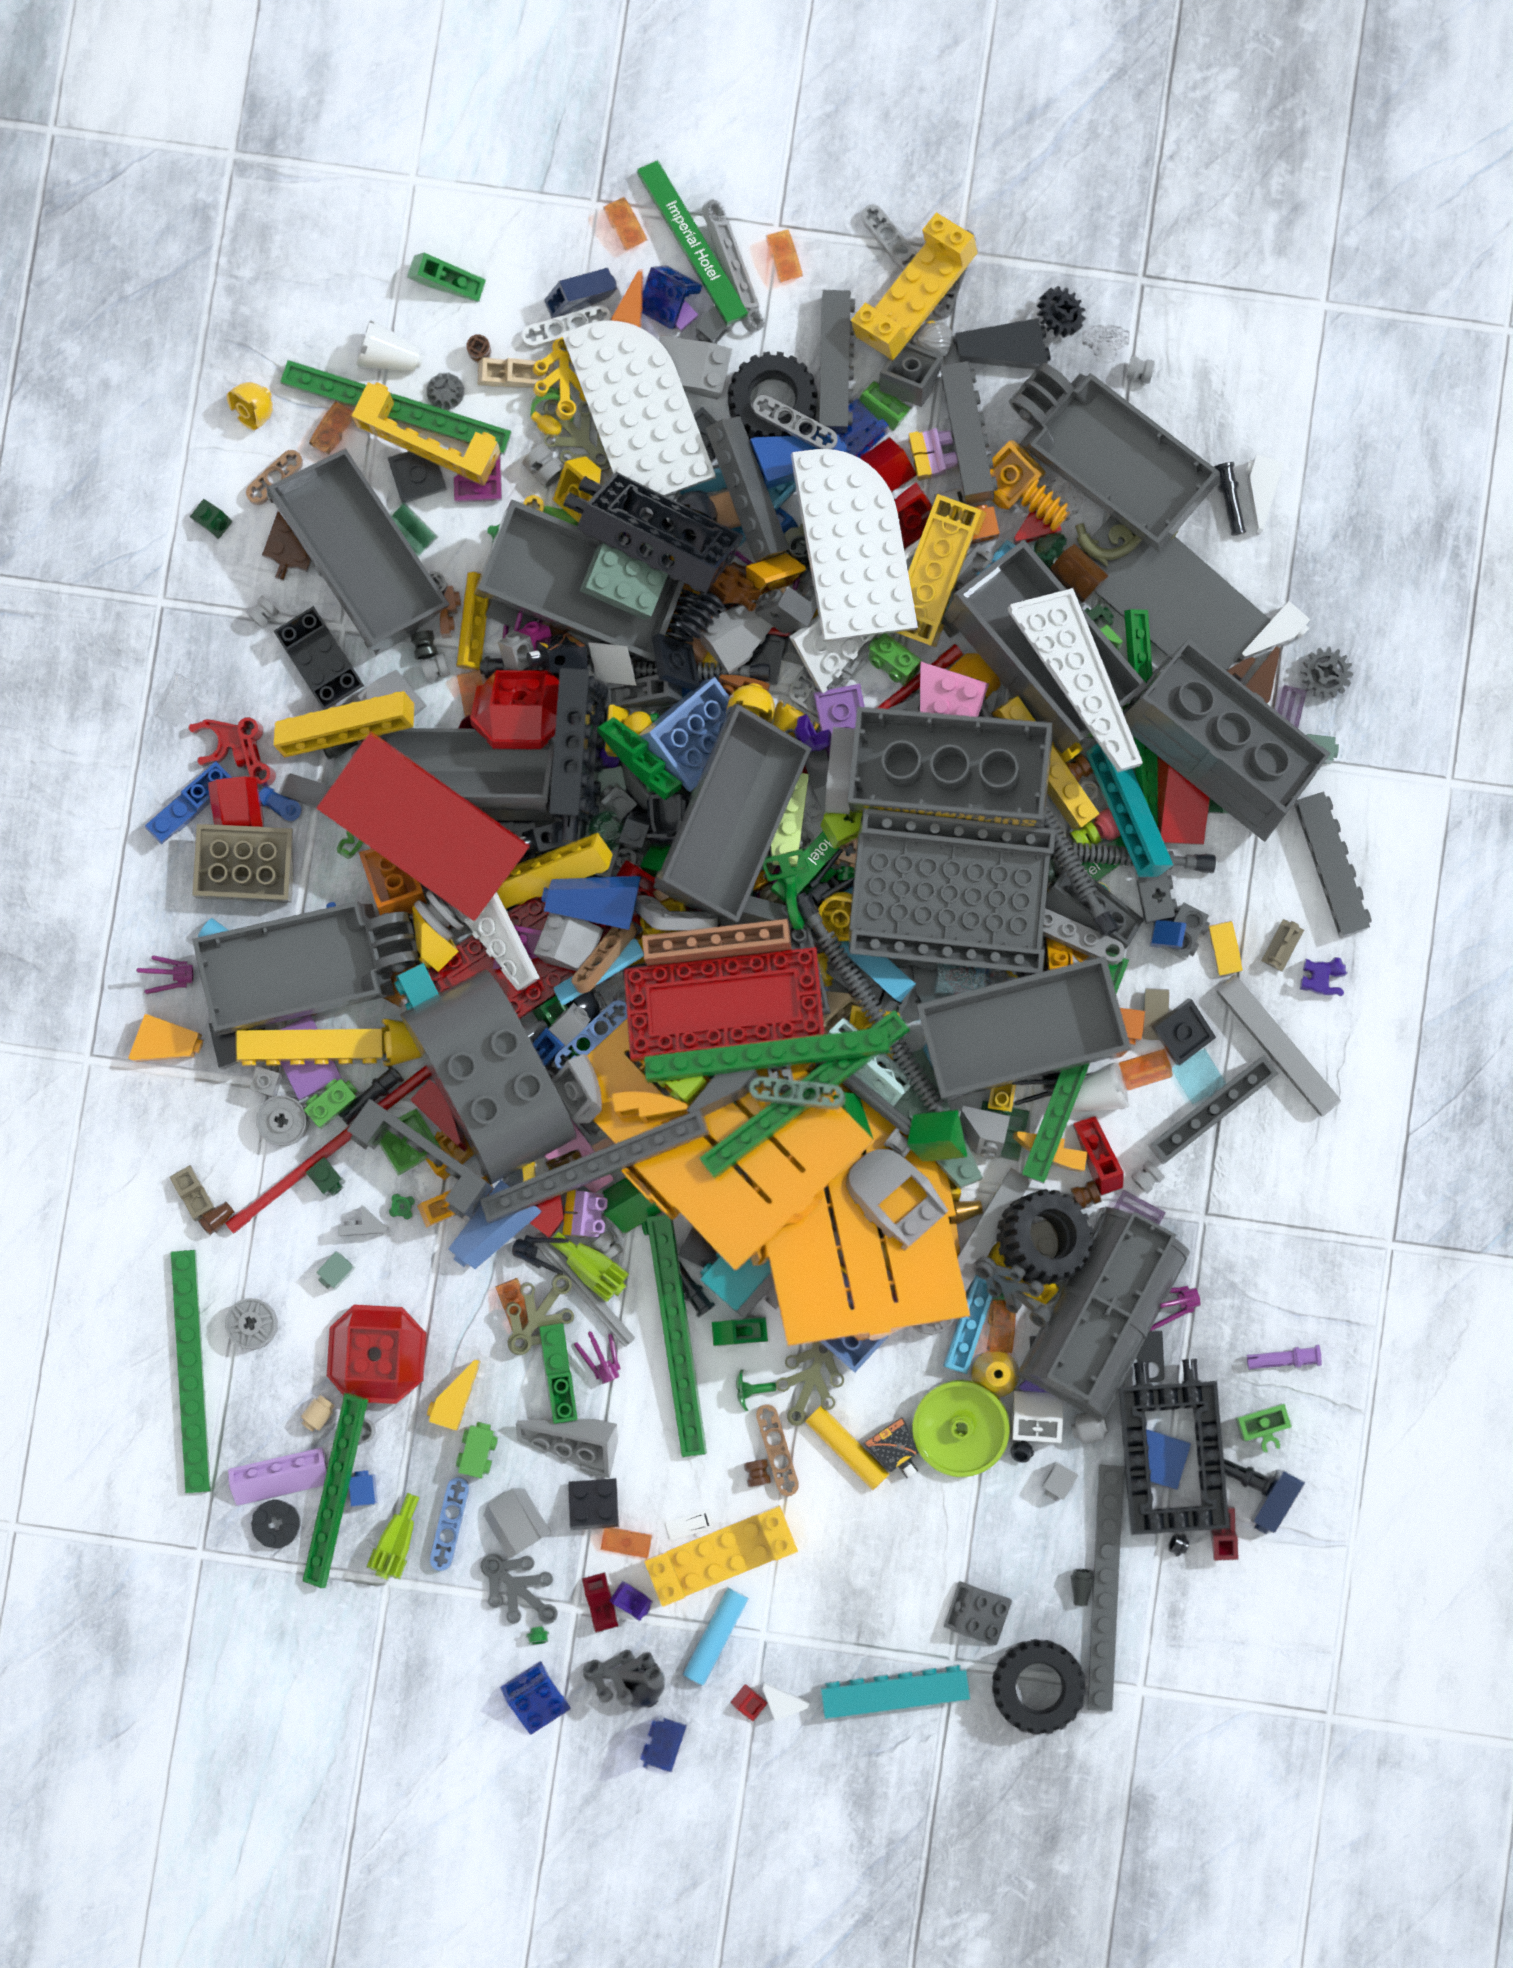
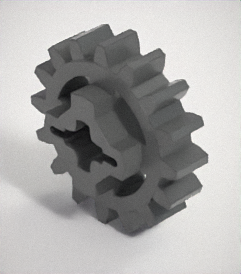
(1318, 669)

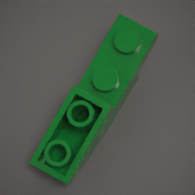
(558, 1373)

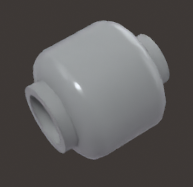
(1089, 1428)

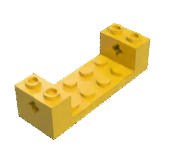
(918, 288)
(372, 416)
(939, 563)
(721, 1555)

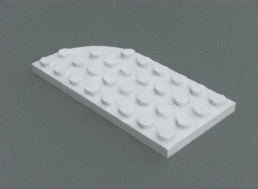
(639, 406)
(852, 546)

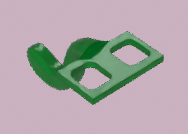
(789, 876)

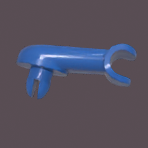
(283, 806)

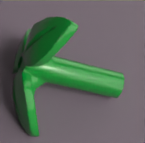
(746, 1389)

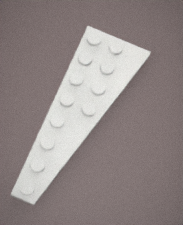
(1067, 649)
(828, 658)
(502, 942)

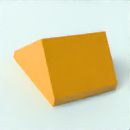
(774, 572)

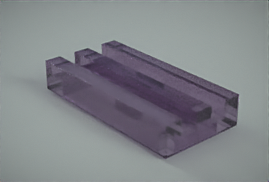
(1293, 690)
(1124, 1193)

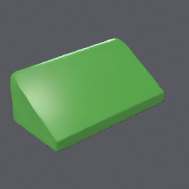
(884, 406)

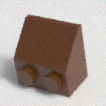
(1078, 572)

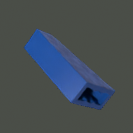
(774, 456)
(596, 900)

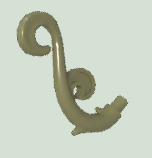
(1089, 545)

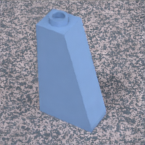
(483, 1239)

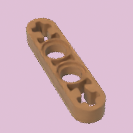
(589, 974)
(780, 1449)

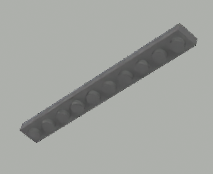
(594, 1166)
(1105, 1588)

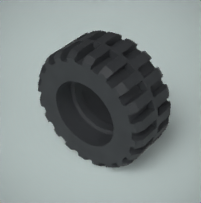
(771, 368)
(1071, 1231)
(1071, 1696)

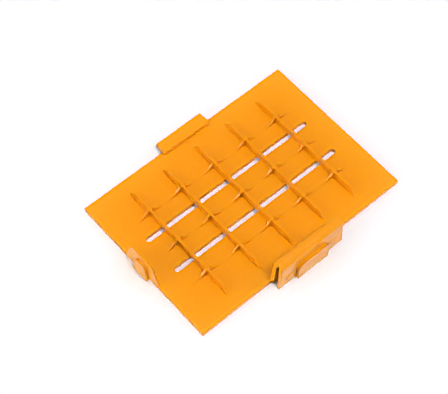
(727, 1207)
(809, 1269)

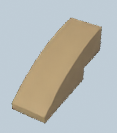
(509, 372)

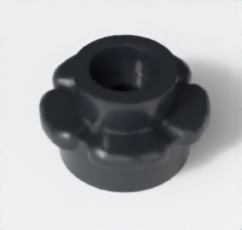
(1022, 1451)
(1178, 1544)

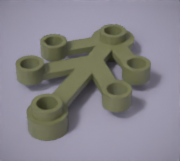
(579, 438)
(536, 1317)
(812, 1376)

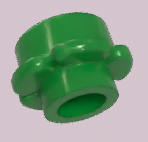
(537, 1636)

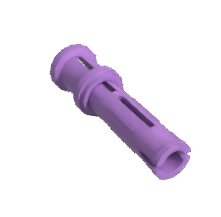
(1287, 1358)

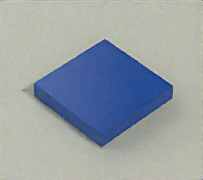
(1166, 1458)

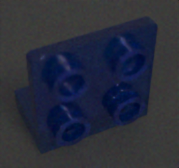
(666, 293)
(865, 430)
(535, 1698)
(664, 1744)

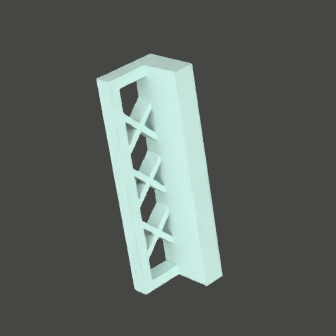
(878, 1078)

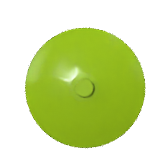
(961, 1428)

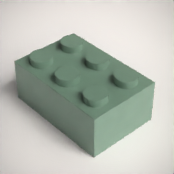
(623, 582)

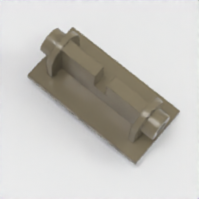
(1282, 945)

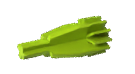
(594, 1268)
(394, 1543)

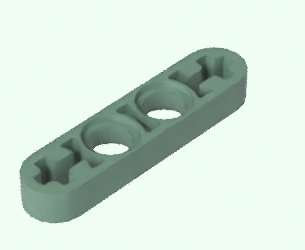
(796, 1096)

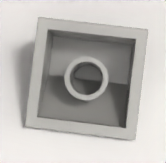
(389, 684)
(567, 941)
(984, 1131)

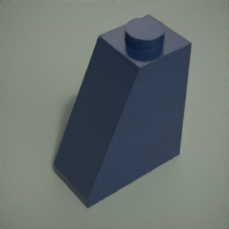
(580, 292)
(1277, 1502)

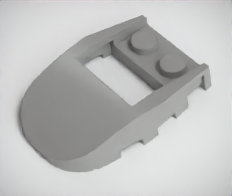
(876, 1178)

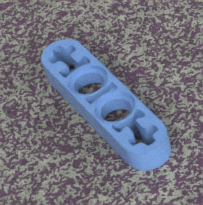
(589, 1033)
(447, 1523)

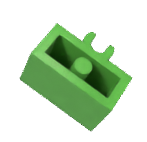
(1264, 1424)

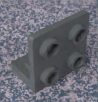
(977, 1613)

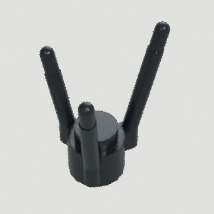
(822, 890)
(1048, 1082)
(527, 1251)

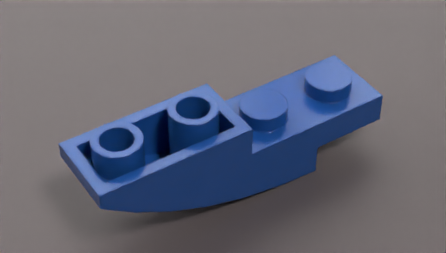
(186, 806)

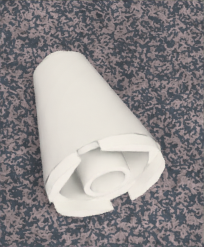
(387, 350)
(1102, 1091)

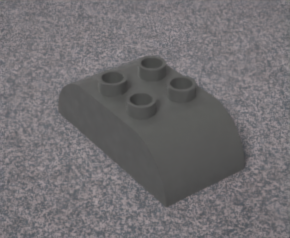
(490, 1075)

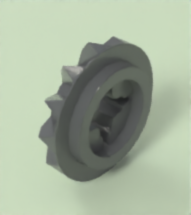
(451, 399)

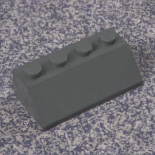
(1064, 900)

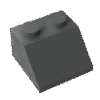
(911, 374)

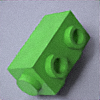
(893, 659)
(333, 1101)
(478, 1443)

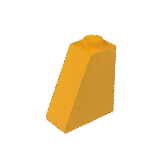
(164, 1041)

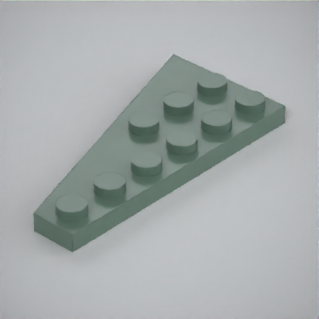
(960, 1170)

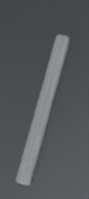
(590, 1298)

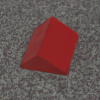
(890, 463)

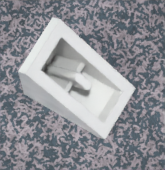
(783, 1703)

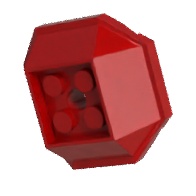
(516, 709)
(401, 1348)

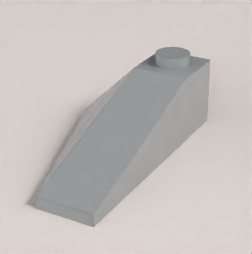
(735, 636)
(582, 1442)

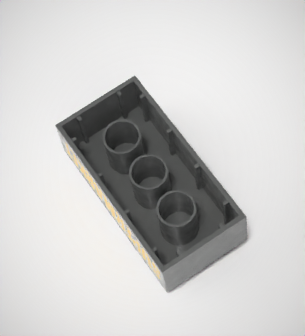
(951, 766)

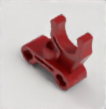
(243, 745)

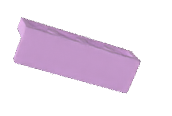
(278, 1476)

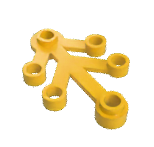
(563, 374)

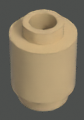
(317, 1413)

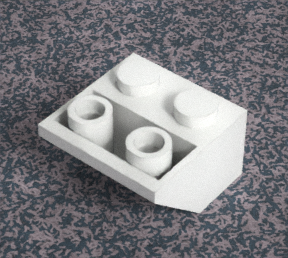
(1037, 1417)

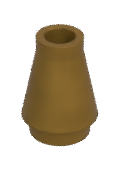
(966, 1210)

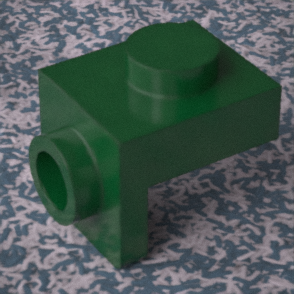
(211, 518)
(1102, 613)
(326, 1177)

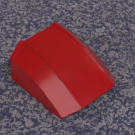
(913, 512)
(236, 802)

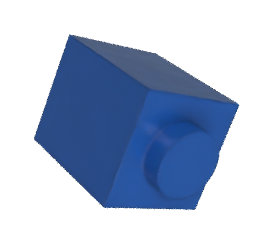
(363, 1489)

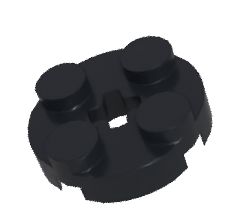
(282, 1511)

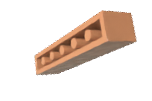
(717, 942)

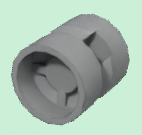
(542, 463)

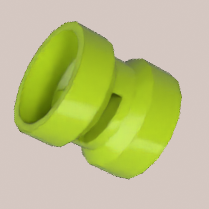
(1087, 834)

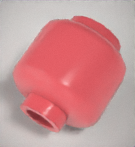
(1106, 825)

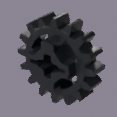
(1061, 311)

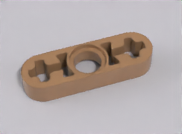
(256, 484)

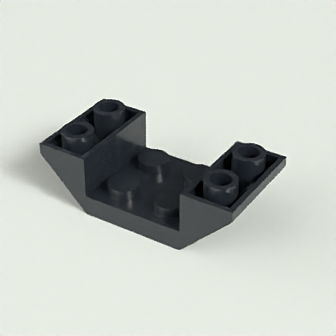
(318, 658)

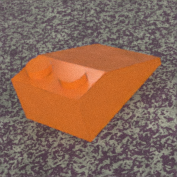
(390, 885)

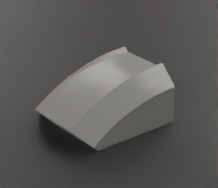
(579, 1089)
(515, 1521)

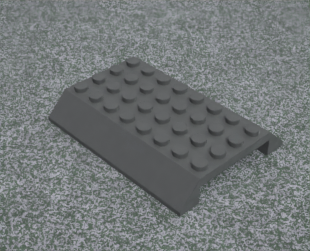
(950, 891)

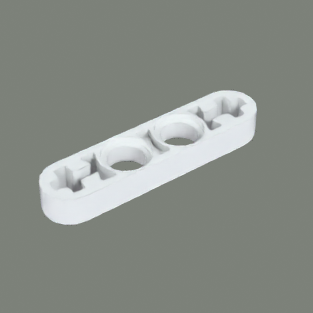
(564, 321)

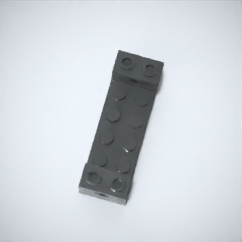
(789, 608)
(375, 1122)

